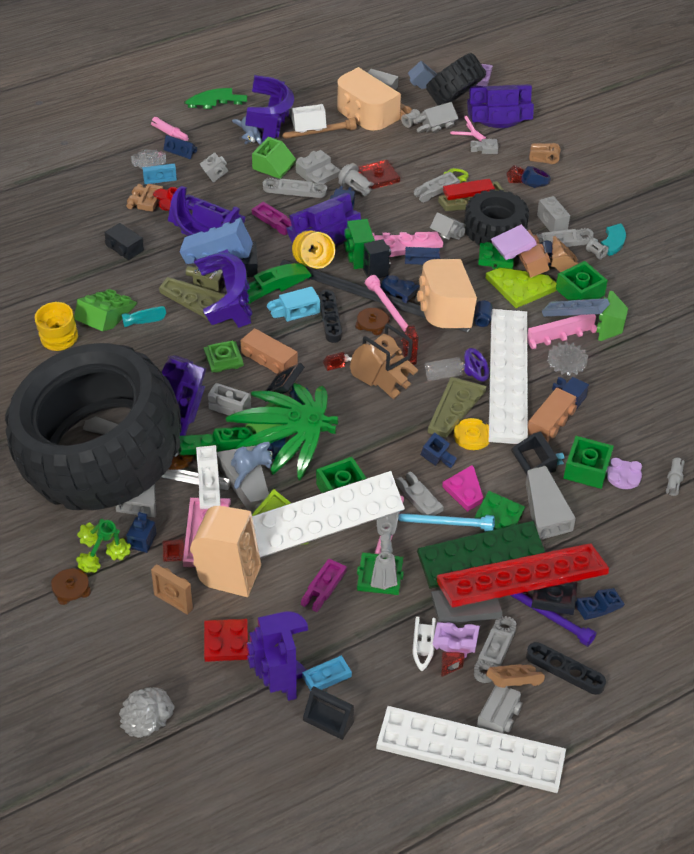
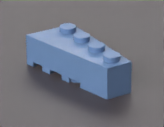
(229, 236)

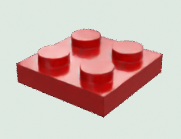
(225, 640)

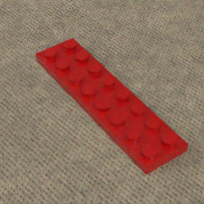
(521, 575)

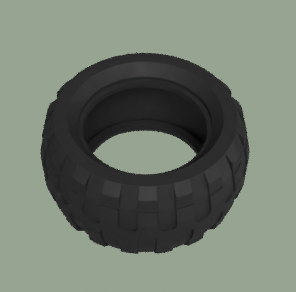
(74, 387)

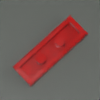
(467, 189)

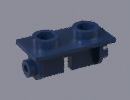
(179, 147)
(420, 255)

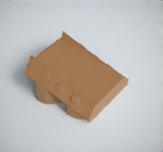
(562, 256)

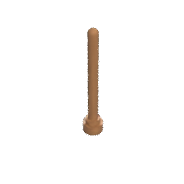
(349, 124)

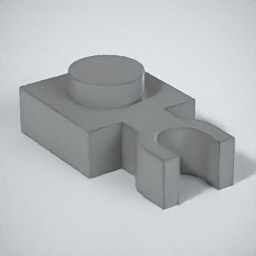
(487, 146)

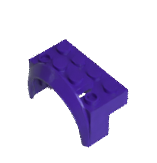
(270, 117)
(234, 303)

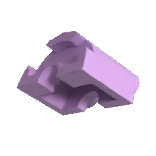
(455, 639)

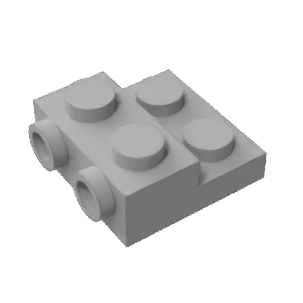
(317, 168)

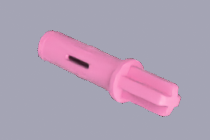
(168, 129)

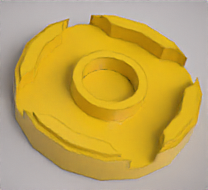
(469, 438)

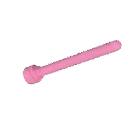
(373, 284)

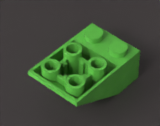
(103, 309)

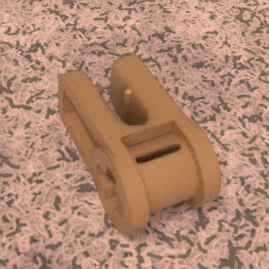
(544, 153)

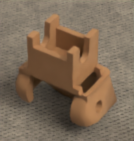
(370, 366)

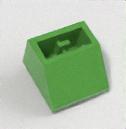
(273, 158)

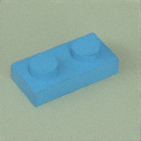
(159, 173)
(327, 673)

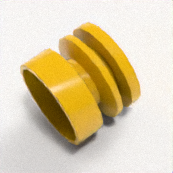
(322, 251)
(56, 326)

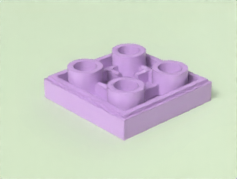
(513, 242)

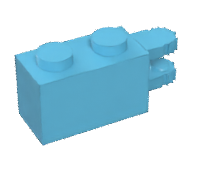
(295, 304)

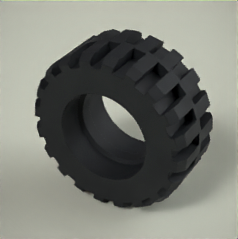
(456, 79)
(493, 214)

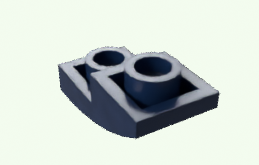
(601, 604)

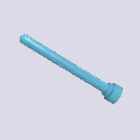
(486, 523)

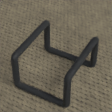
(388, 367)

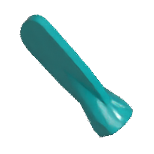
(144, 316)

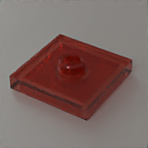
(379, 173)

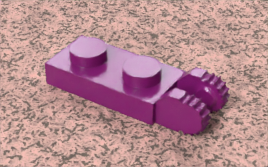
(272, 217)
(324, 584)

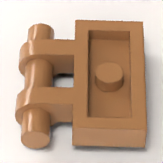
(146, 201)

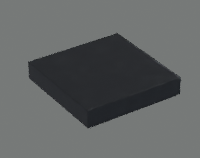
(285, 379)
(556, 598)

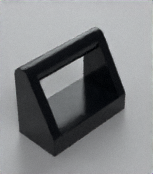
(542, 449)
(326, 717)

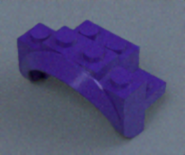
(504, 105)
(204, 214)
(326, 217)
(187, 386)
(277, 664)

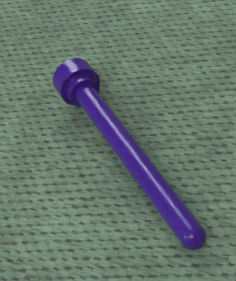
(585, 635)

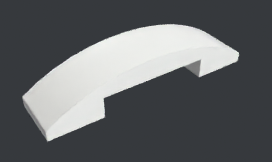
(208, 477)

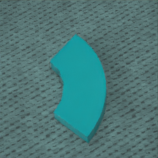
(615, 238)

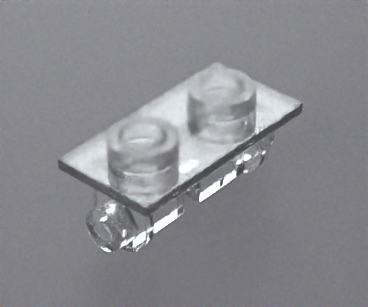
(444, 368)

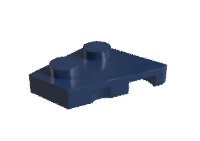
(396, 287)

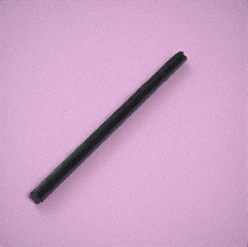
(363, 292)

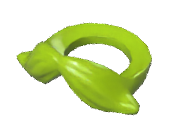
(462, 178)

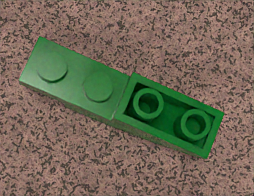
(210, 97)
(275, 278)
(223, 438)

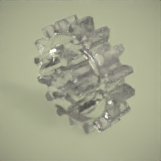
(148, 158)
(567, 358)

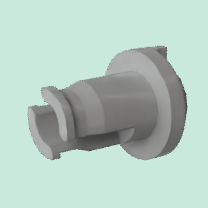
(350, 176)

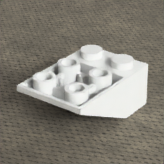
(308, 118)

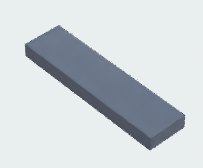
(575, 307)

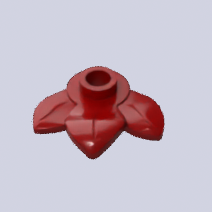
(165, 197)

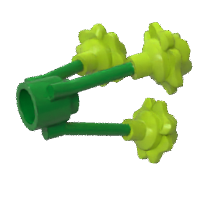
(94, 535)

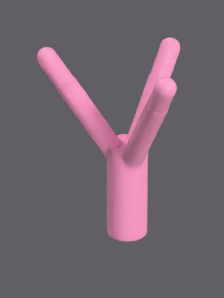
(476, 134)

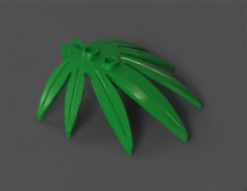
(305, 420)

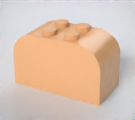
(367, 100)
(446, 294)
(226, 550)

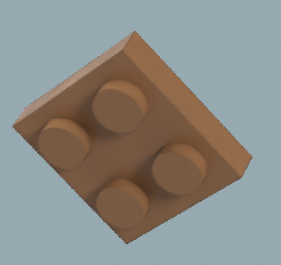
(172, 589)

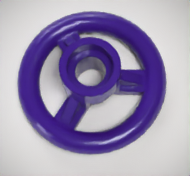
(473, 366)

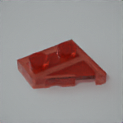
(411, 333)

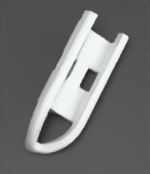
(423, 647)

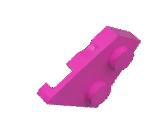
(465, 488)

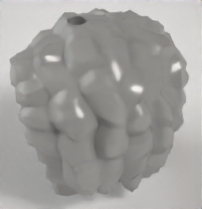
(145, 711)

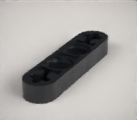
(330, 315)
(564, 670)

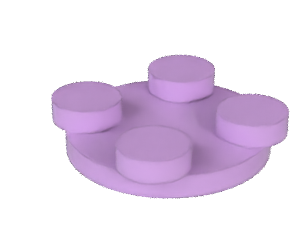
(624, 473)

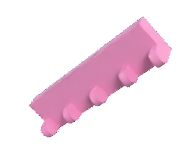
(561, 329)

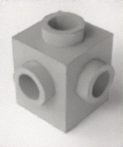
(214, 167)

